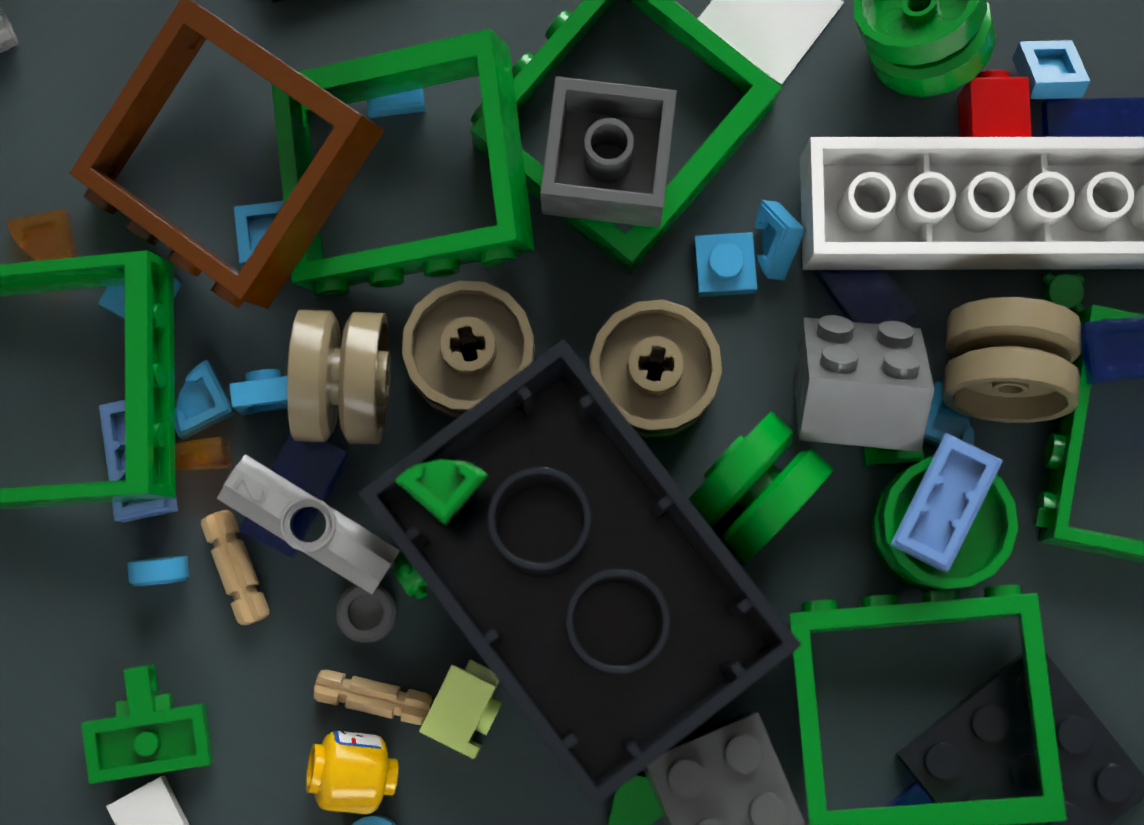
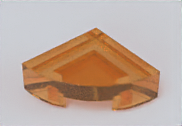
(45, 235)
(203, 454)

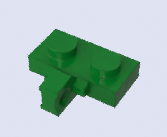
(146, 733)

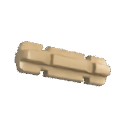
(235, 567)
(372, 697)

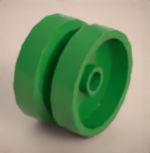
(926, 44)
(757, 488)
(981, 553)

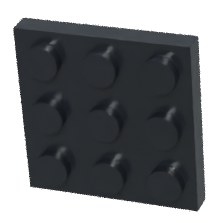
(988, 751)

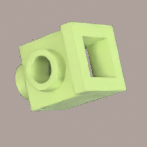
(463, 708)

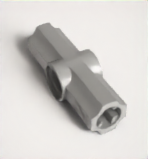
(275, 502)

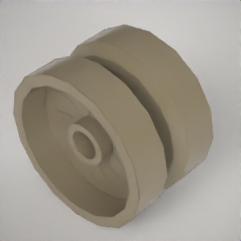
(458, 318)
(665, 337)
(1012, 360)
(338, 376)

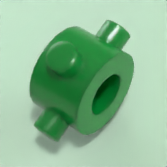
(1065, 291)
(409, 577)

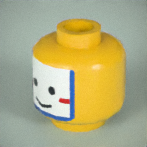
(351, 772)

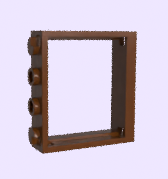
(303, 210)

